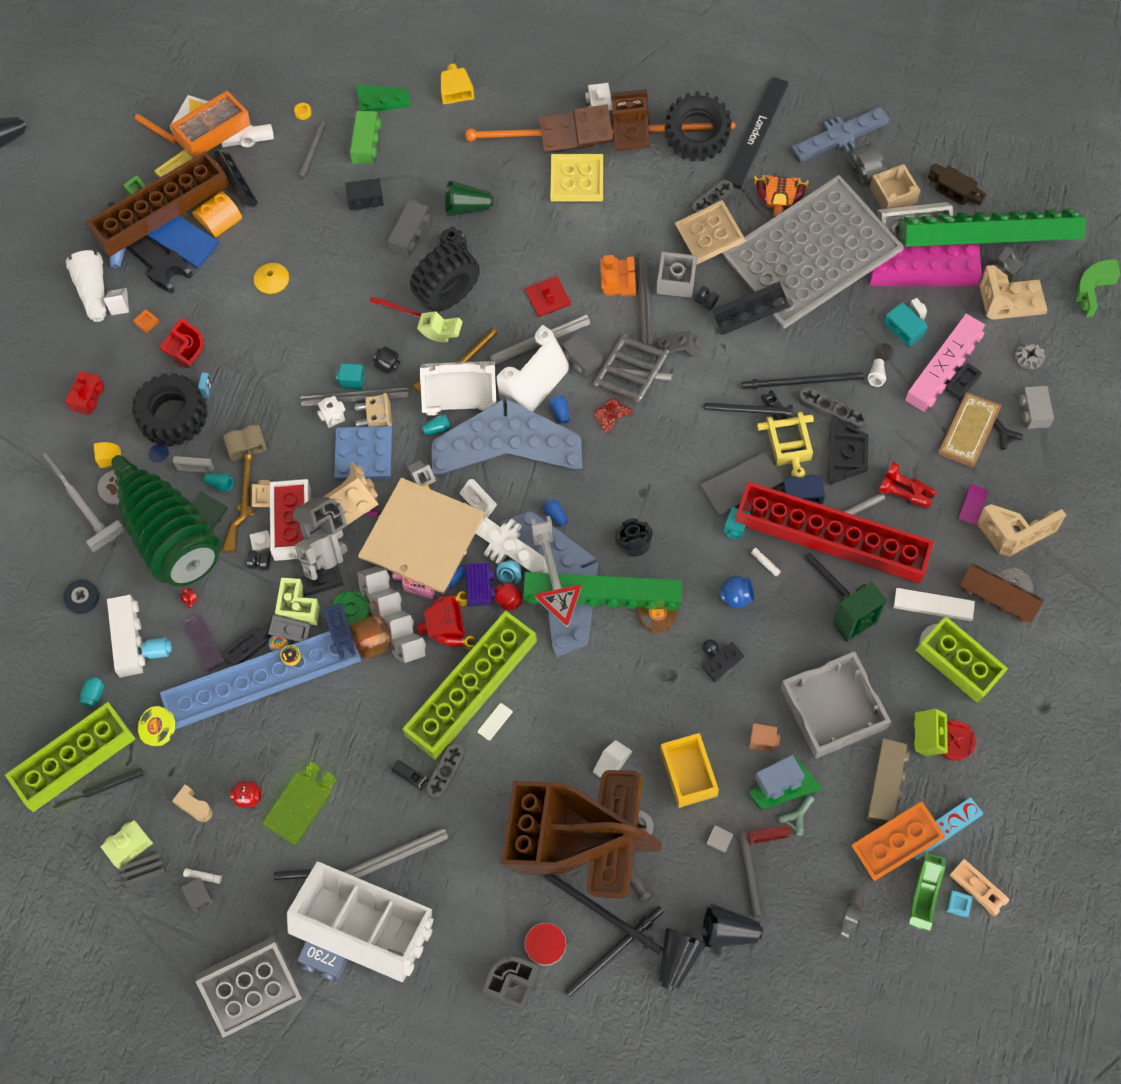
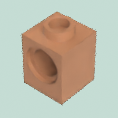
(764, 737)

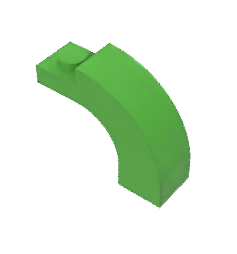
(1100, 273)

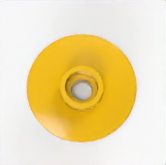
(274, 283)

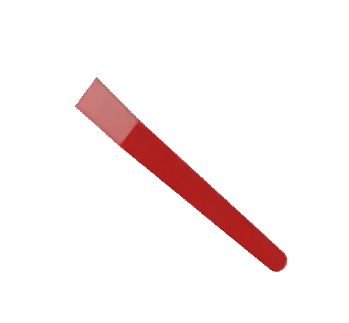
(386, 303)

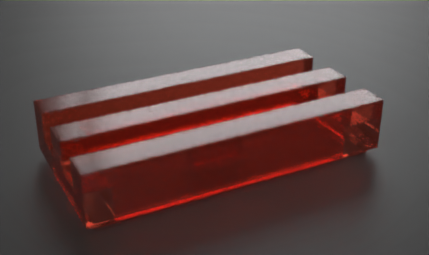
(769, 834)

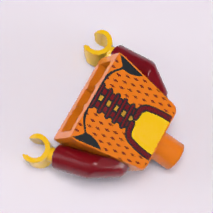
(780, 191)

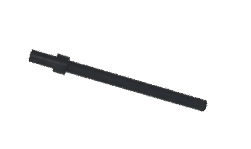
(644, 924)

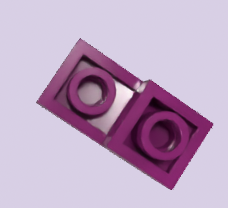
(973, 504)

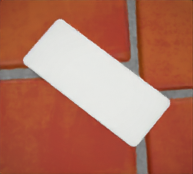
(495, 721)

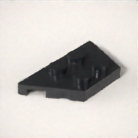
(847, 451)

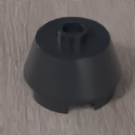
(634, 537)

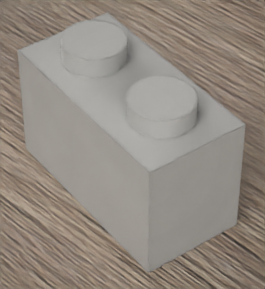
(1036, 407)

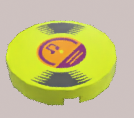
(156, 726)

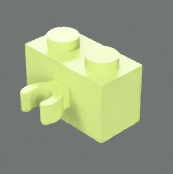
(126, 844)

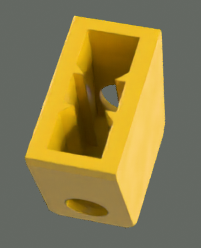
(455, 85)

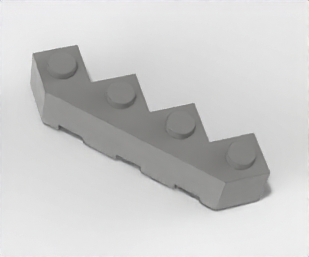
(386, 604)

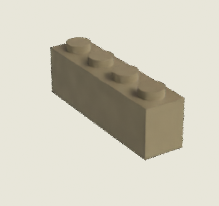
(886, 782)

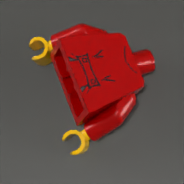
(445, 621)

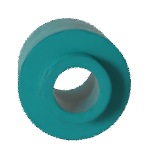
(91, 692)

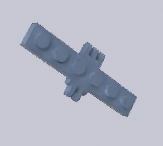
(839, 134)

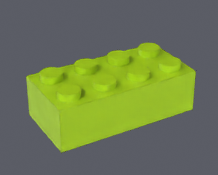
(961, 659)

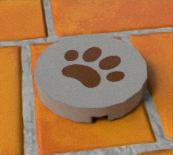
(108, 488)

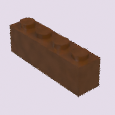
(1002, 593)

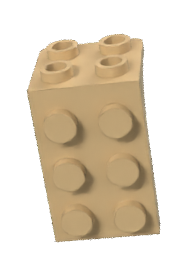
(355, 494)

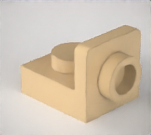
(261, 494)

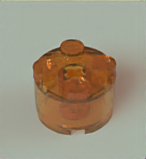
(369, 637)

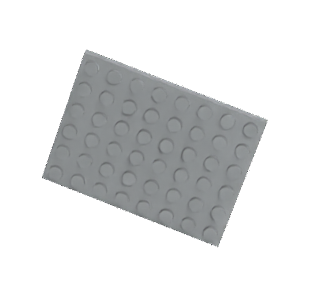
(814, 249)

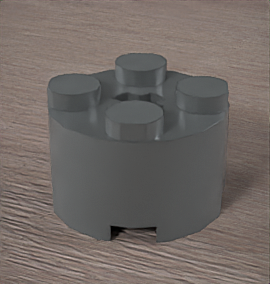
(866, 162)

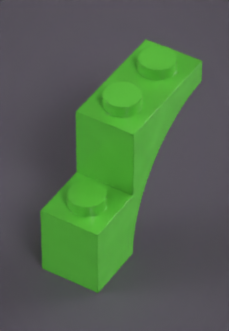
(926, 891)

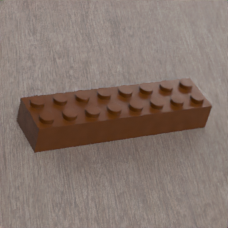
(157, 203)

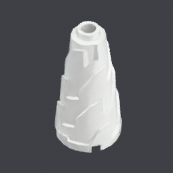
(87, 276)

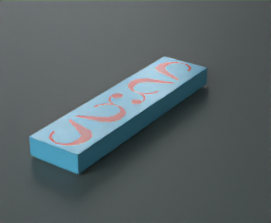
(956, 821)

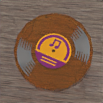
(657, 620)

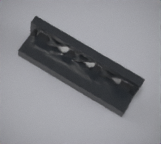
(750, 302)

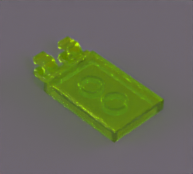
(299, 804)

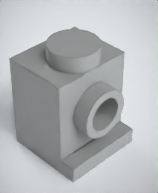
(421, 473)

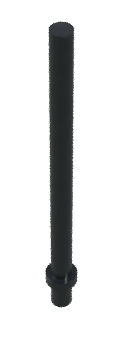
(755, 384)
(646, 941)

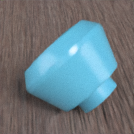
(509, 572)

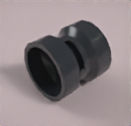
(706, 298)
(258, 560)

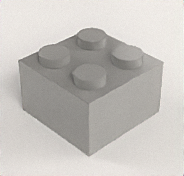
(676, 274)

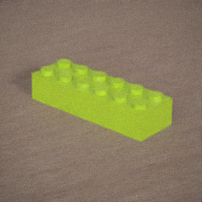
(70, 757)

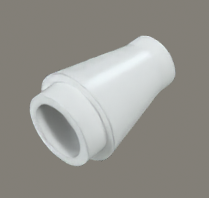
(877, 373)

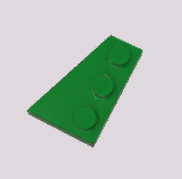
(382, 98)
(808, 786)

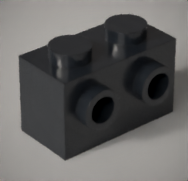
(364, 194)

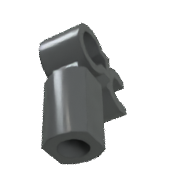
(852, 913)

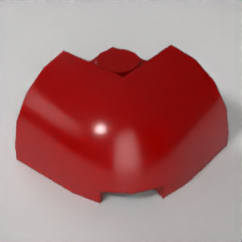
(183, 343)

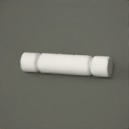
(766, 562)
(203, 875)

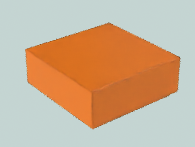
(146, 321)

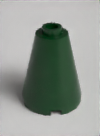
(466, 199)

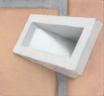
(117, 301)
(612, 758)

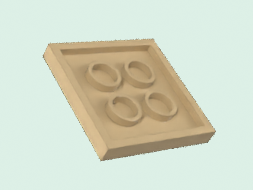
(710, 232)

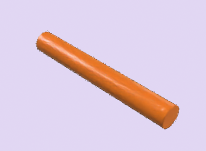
(155, 128)

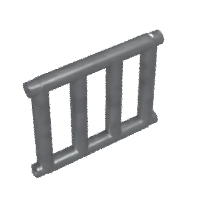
(615, 353)

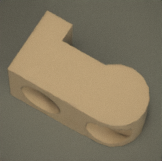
(197, 809)

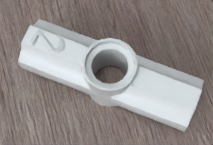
(250, 135)

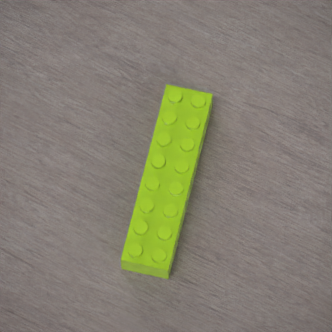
(470, 685)

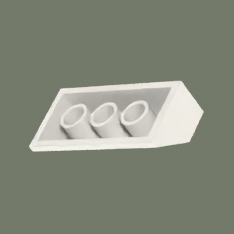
(890, 216)

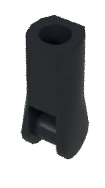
(776, 403)
(408, 773)

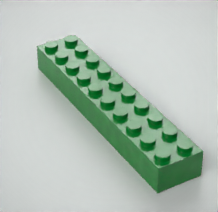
(991, 228)

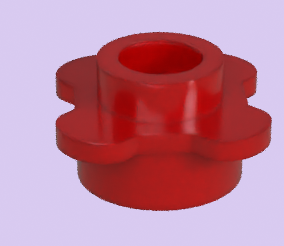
(188, 597)

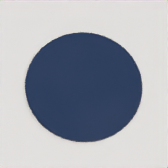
(158, 453)

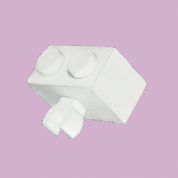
(599, 95)

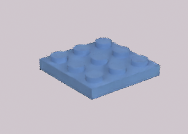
(364, 446)

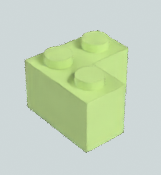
(293, 605)

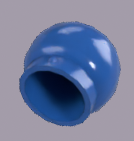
(737, 592)

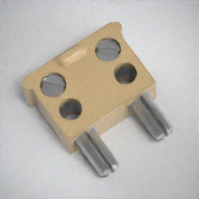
(377, 410)

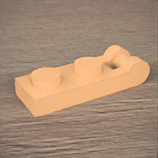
(979, 887)

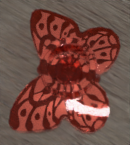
(610, 412)

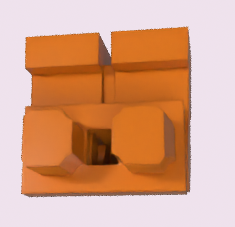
(618, 276)

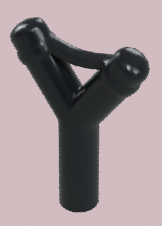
(1004, 433)

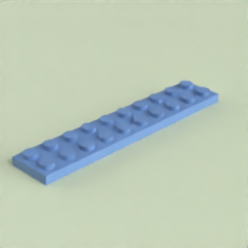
(254, 680)

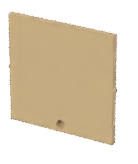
(422, 535)

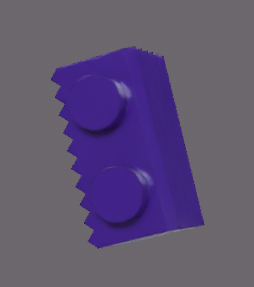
(478, 584)

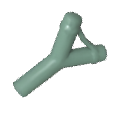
(798, 815)

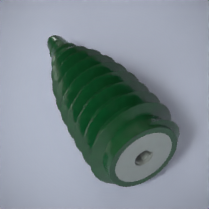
(164, 526)

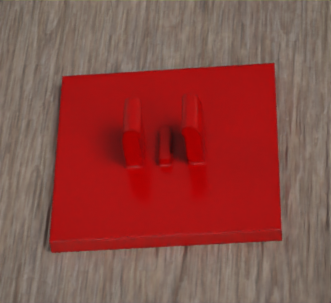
(548, 296)

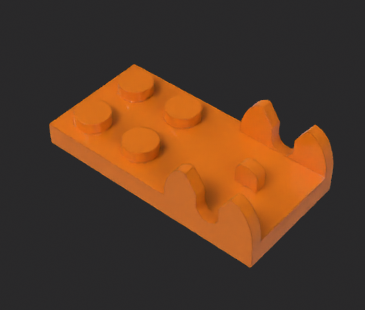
(898, 841)

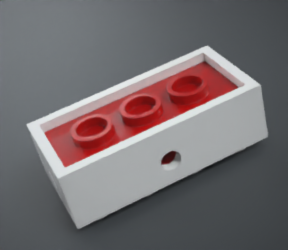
(284, 530)

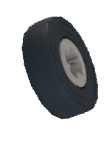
(84, 605)

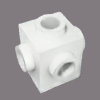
(331, 411)

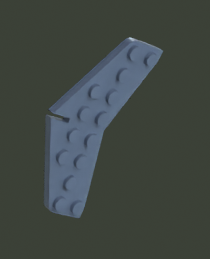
(517, 434)
(568, 559)

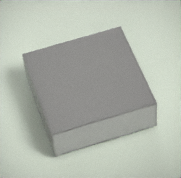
(719, 839)

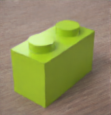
(930, 732)

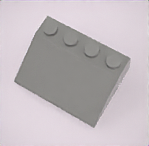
(248, 986)

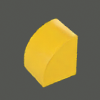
(105, 452)

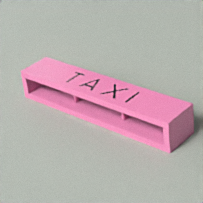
(945, 362)

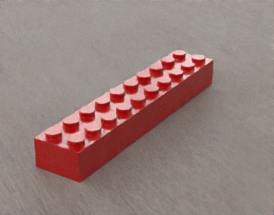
(834, 532)

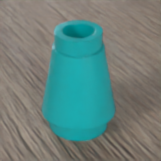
(436, 425)
(219, 481)

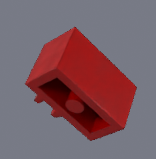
(85, 393)

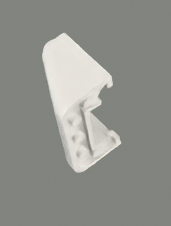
(538, 376)
(457, 386)

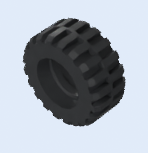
(444, 277)
(162, 390)

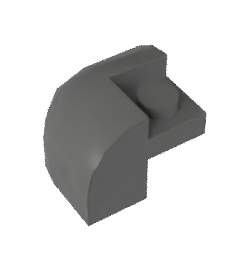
(320, 515)
(511, 981)

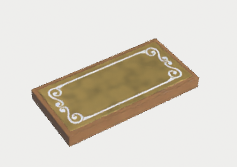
(969, 430)

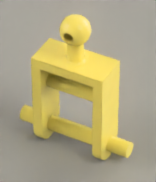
(791, 457)

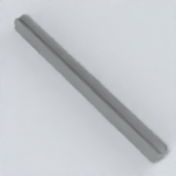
(531, 343)
(398, 853)

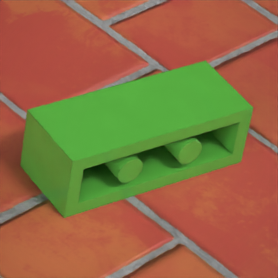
(365, 137)

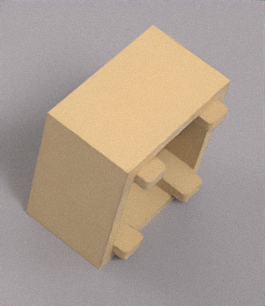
(895, 188)

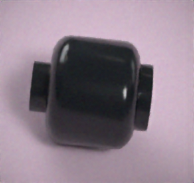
(386, 360)

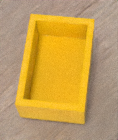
(689, 770)

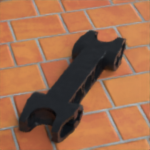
(160, 265)

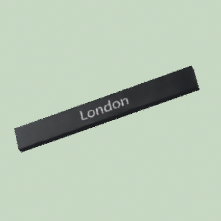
(756, 132)

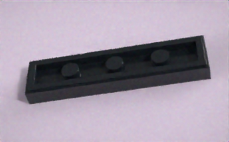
(235, 178)

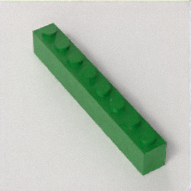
(611, 590)

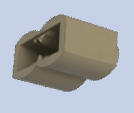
(244, 442)

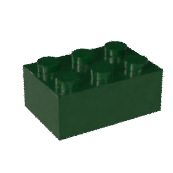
(859, 611)

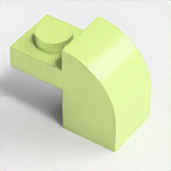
(437, 328)

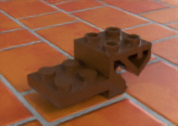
(631, 120)
(576, 129)

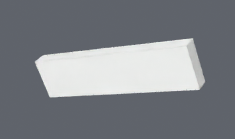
(934, 604)

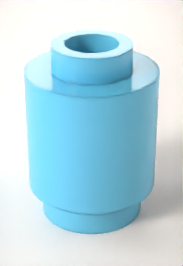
(156, 648)

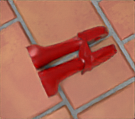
(918, 491)

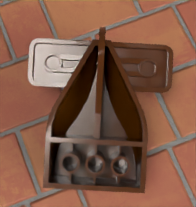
(560, 828)

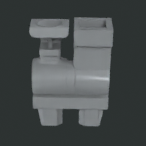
(320, 552)

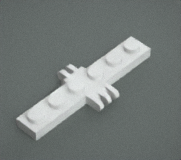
(505, 542)

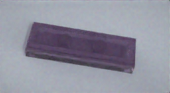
(204, 642)

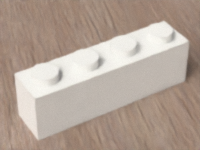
(125, 636)

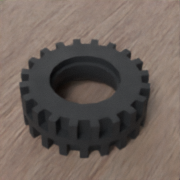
(704, 107)

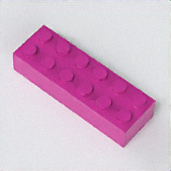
(930, 267)

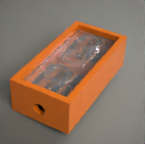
(210, 124)

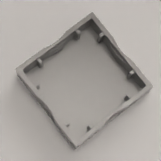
(835, 705)

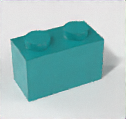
(906, 324)

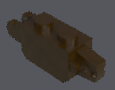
(956, 185)

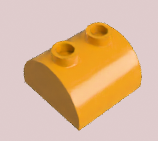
(217, 214)

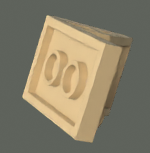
(1010, 299)
(1000, 530)

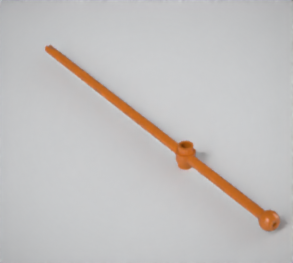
(472, 134)

